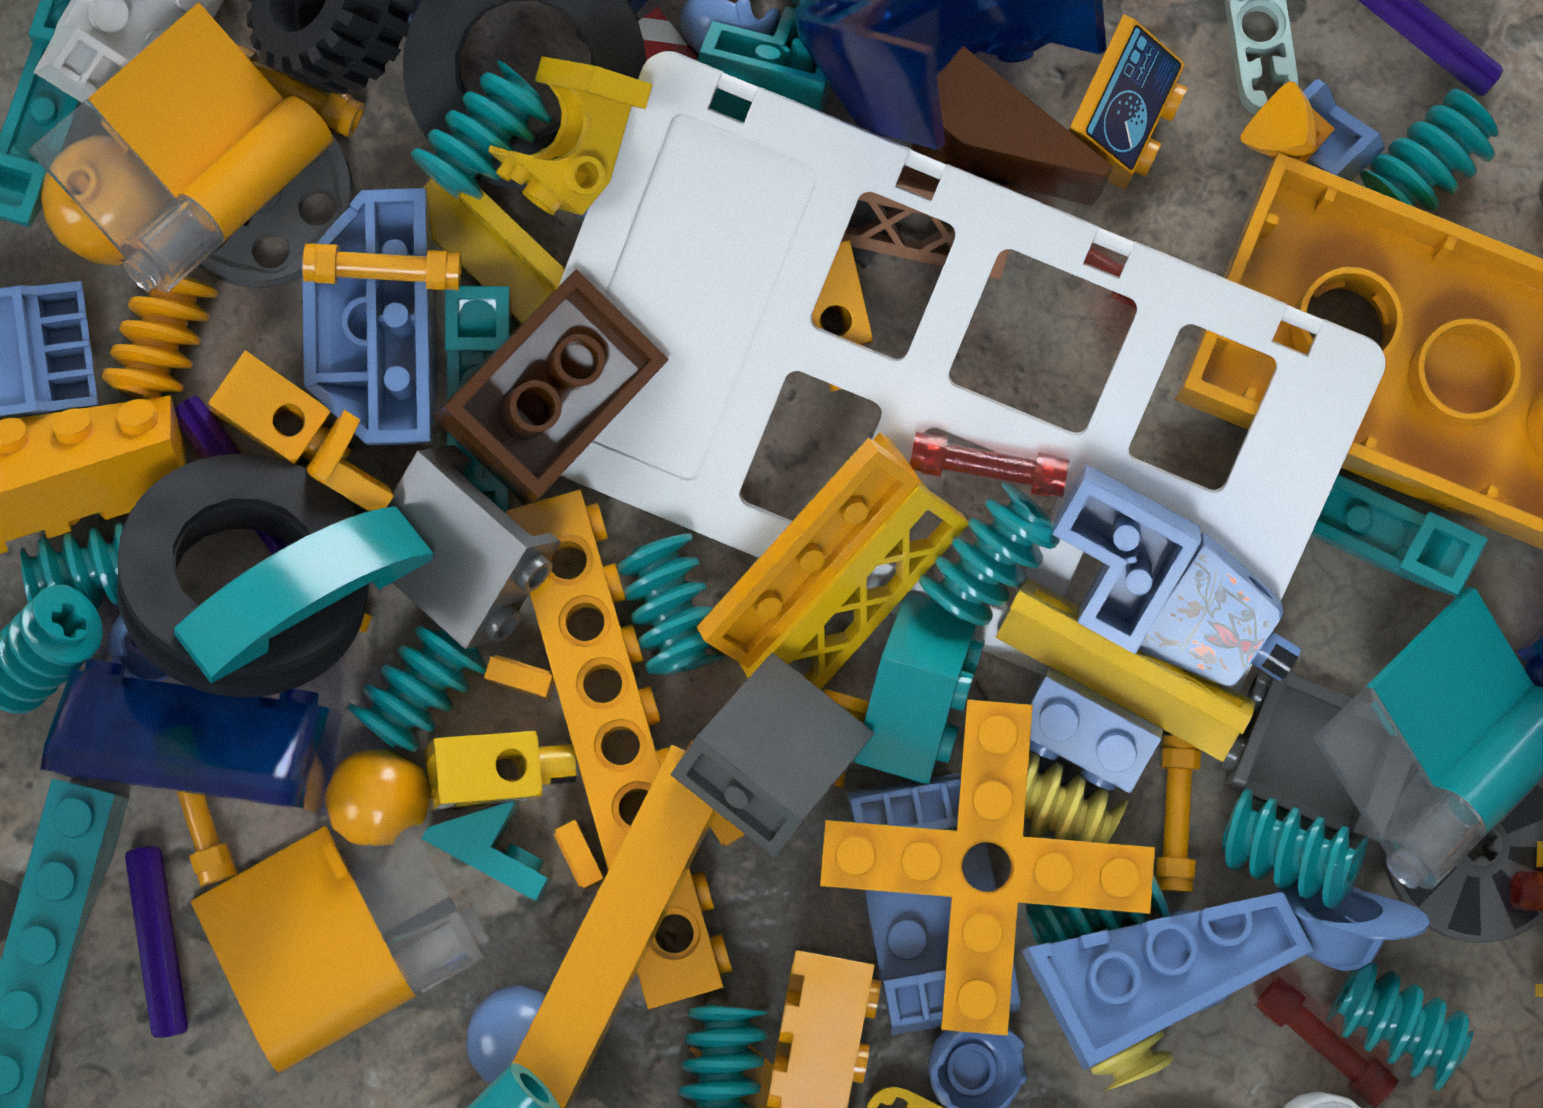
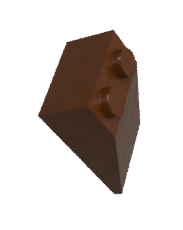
(1009, 138)
(550, 388)

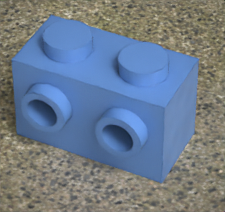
(1090, 732)

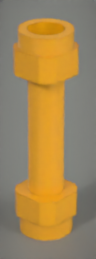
(338, 111)
(326, 264)
(212, 860)
(1174, 869)

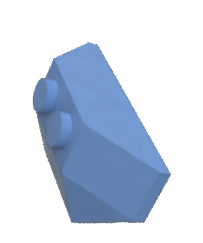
(374, 339)

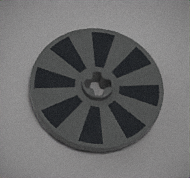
(1475, 895)

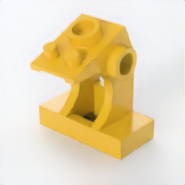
(587, 144)

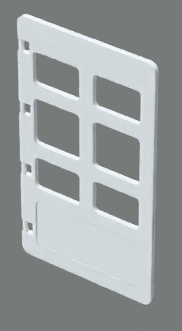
(723, 248)

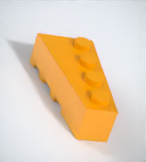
(83, 464)
(822, 1032)

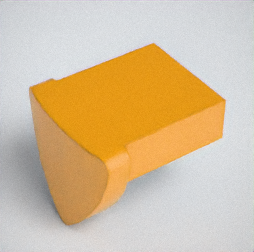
(1287, 126)
(342, 475)

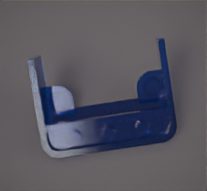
(889, 52)
(193, 739)

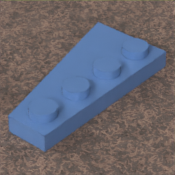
(1147, 976)

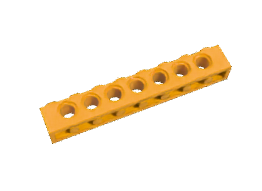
(662, 974)

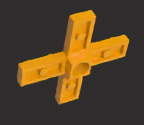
(1041, 868)

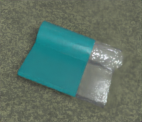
(1440, 742)

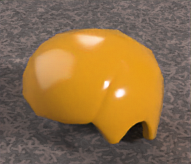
(376, 797)

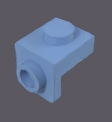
(1352, 142)

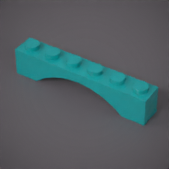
(51, 913)

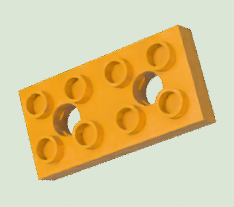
(1459, 342)

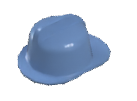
(1356, 929)

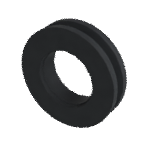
(440, 31)
(208, 499)

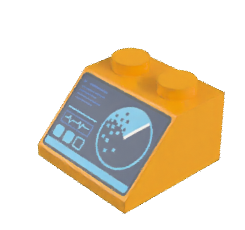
(1127, 99)

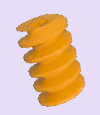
(157, 340)

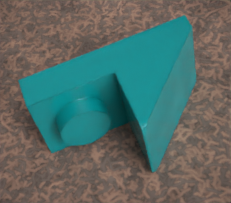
(475, 840)

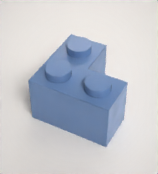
(1140, 549)

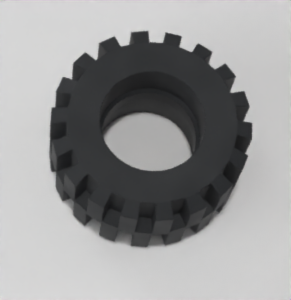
(329, 41)

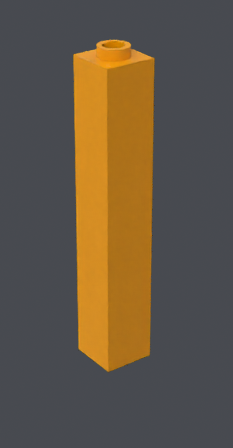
(615, 934)

